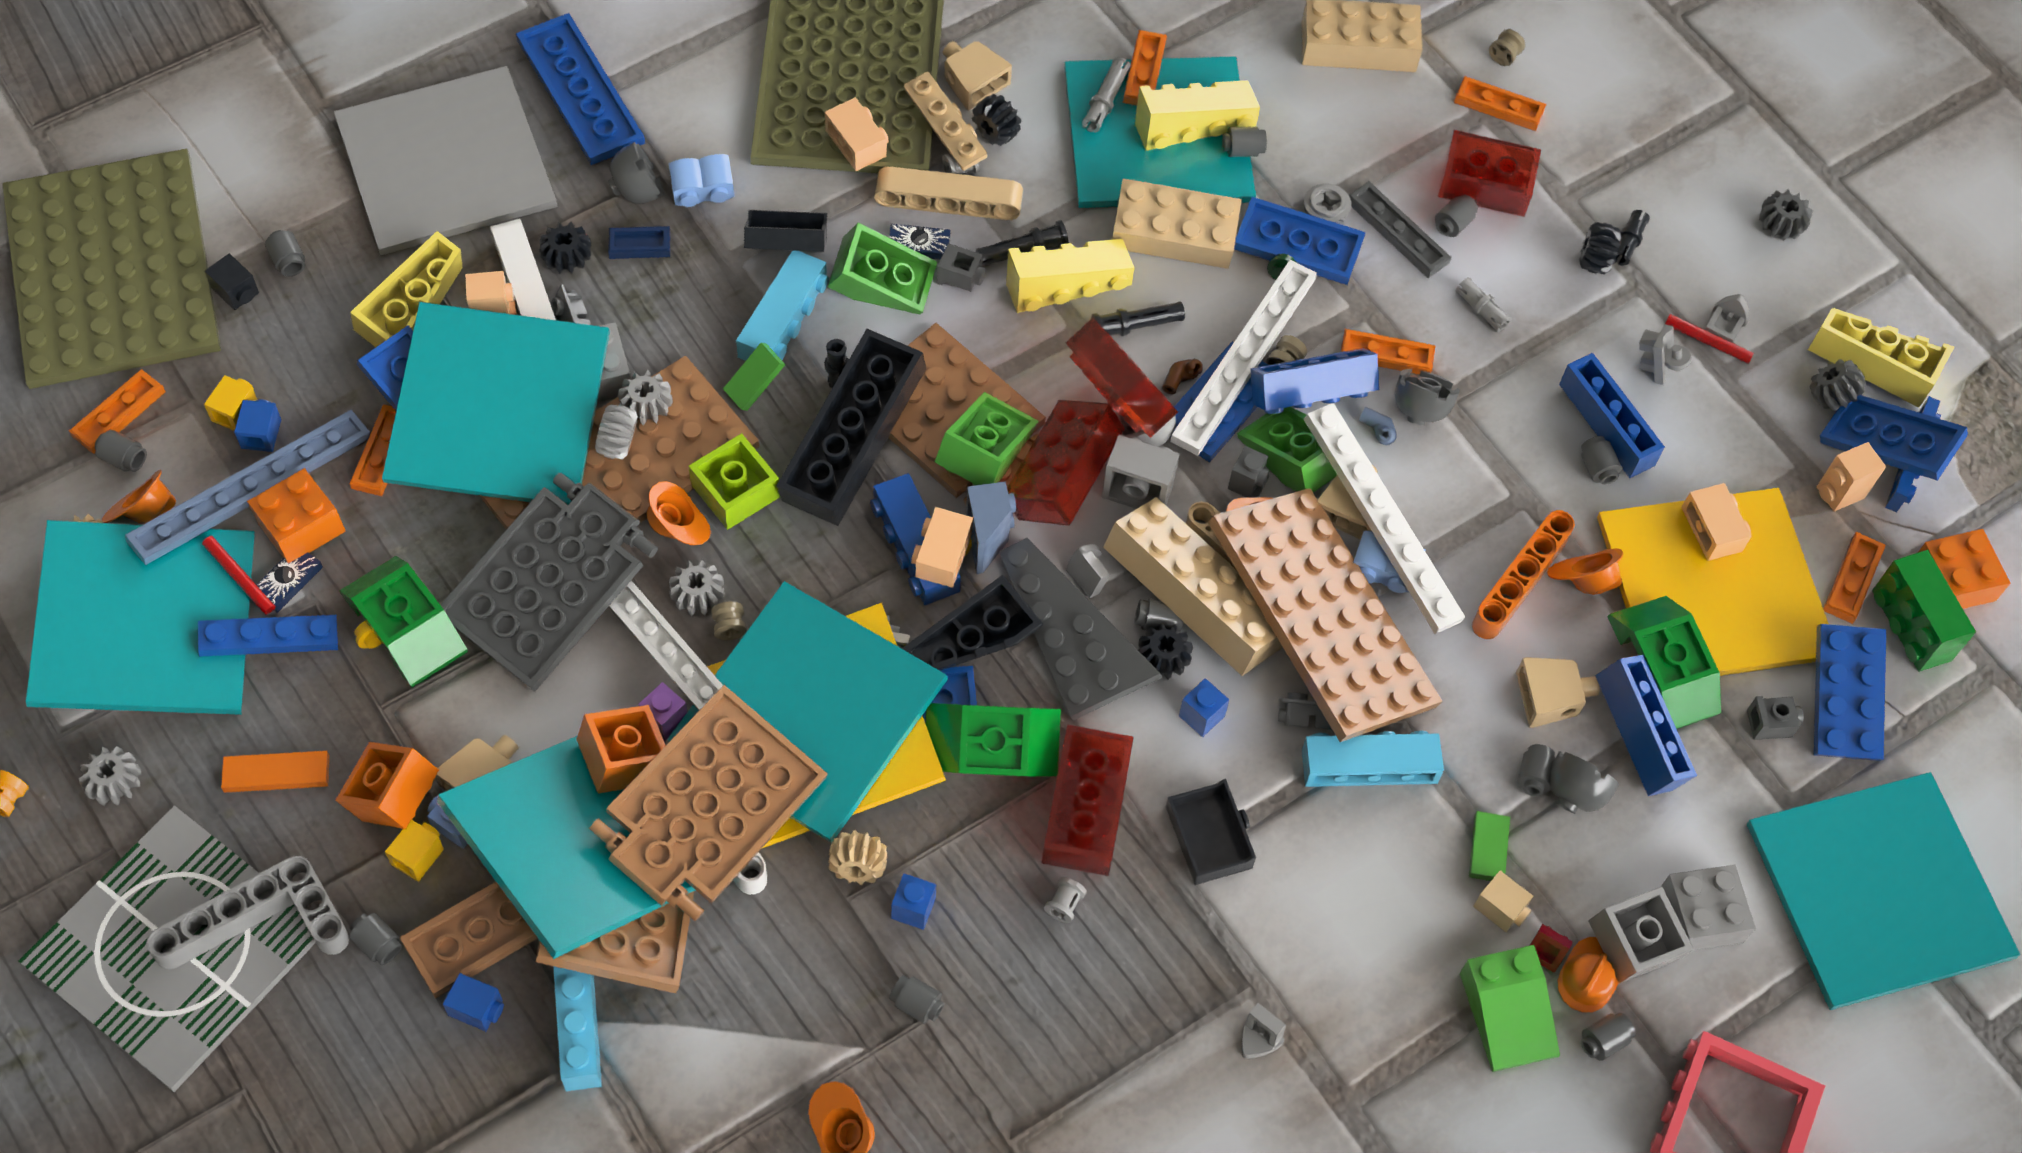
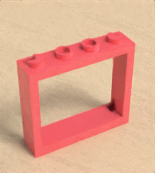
(1684, 1083)

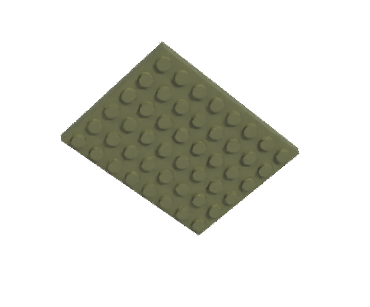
(841, 51)
(109, 268)

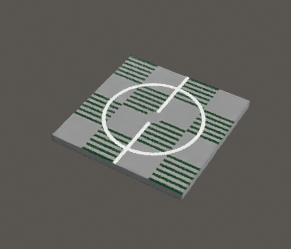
(157, 1014)

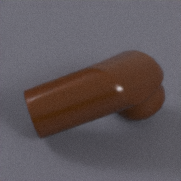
(1181, 372)

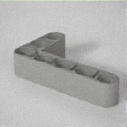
(252, 912)

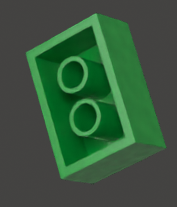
(1923, 611)

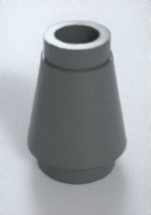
(1152, 613)

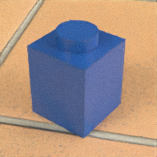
(258, 425)
(1203, 707)
(913, 901)
(473, 1002)

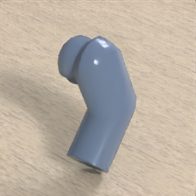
(1382, 425)

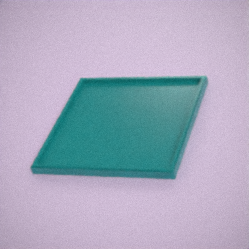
(1118, 151)
(495, 403)
(129, 630)
(830, 693)
(537, 844)
(1881, 890)

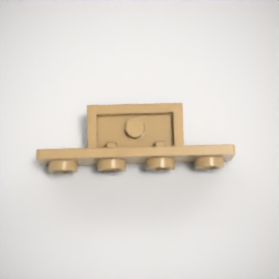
(946, 121)

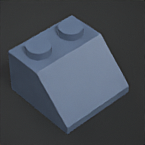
(992, 520)

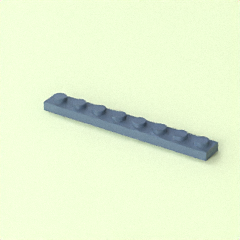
(232, 494)

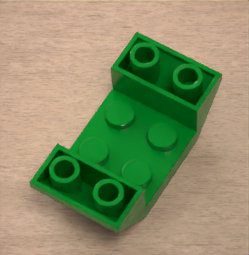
(405, 619)
(1675, 657)
(995, 739)

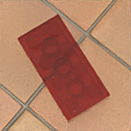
(1120, 379)
(1064, 461)
(1087, 800)

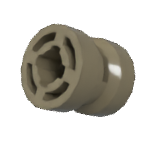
(1288, 349)

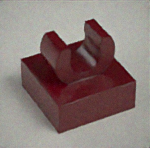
(1550, 947)

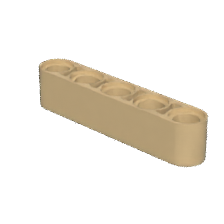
(949, 193)

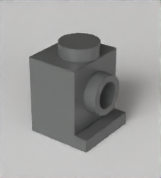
(960, 268)
(1249, 473)
(1767, 722)

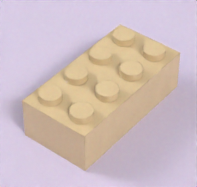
(1361, 35)
(1177, 223)

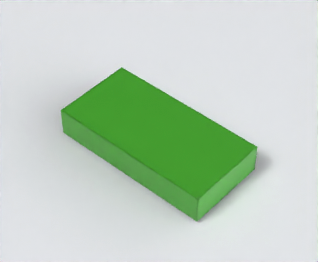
(754, 376)
(1489, 845)

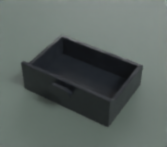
(785, 230)
(1211, 832)

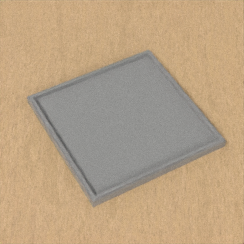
(444, 159)

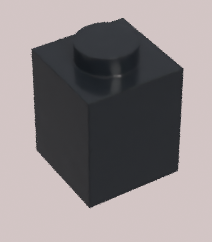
(232, 281)

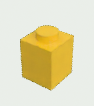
(226, 401)
(415, 849)

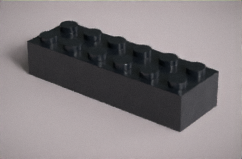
(852, 427)

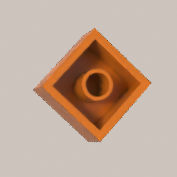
(296, 516)
(1969, 567)
(619, 745)
(387, 785)

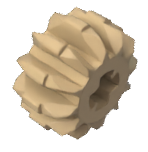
(857, 857)

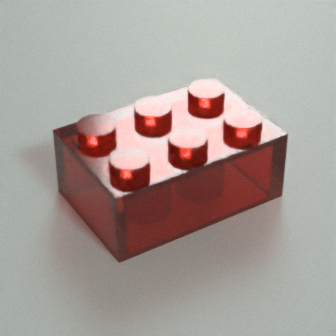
(1490, 171)

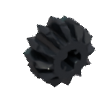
(996, 119)
(565, 247)
(1600, 248)
(1166, 640)

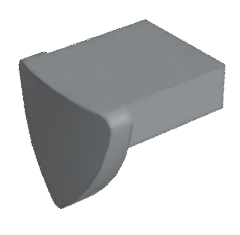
(1729, 317)
(1088, 569)
(1261, 1033)

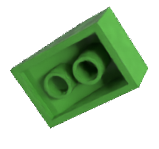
(881, 271)
(985, 440)
(1290, 449)
(1511, 1007)

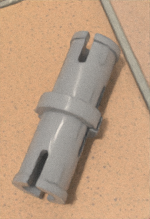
(1483, 305)

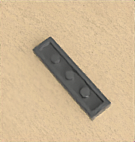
(1399, 229)

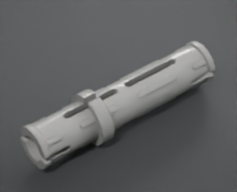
(1102, 102)

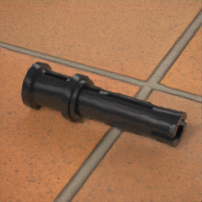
(1046, 237)
(1123, 321)

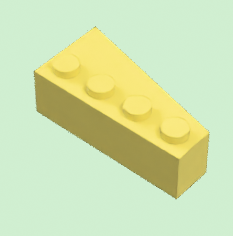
(1193, 112)
(1067, 273)
(420, 278)
(1885, 357)

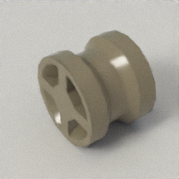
(1507, 47)
(728, 620)

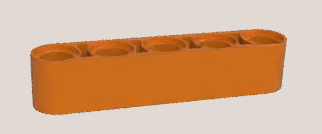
(1520, 586)

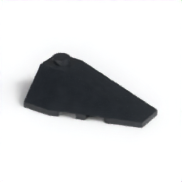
(978, 627)

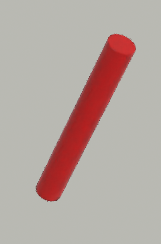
(1709, 338)
(238, 575)

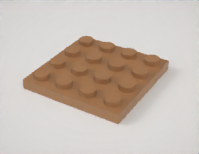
(639, 953)

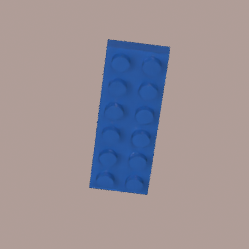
(579, 88)

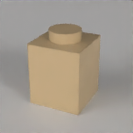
(1504, 902)

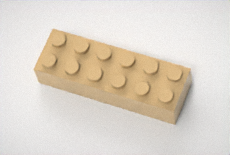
(1193, 583)

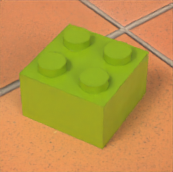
(734, 481)

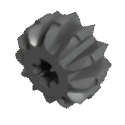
(1785, 214)
(1837, 384)

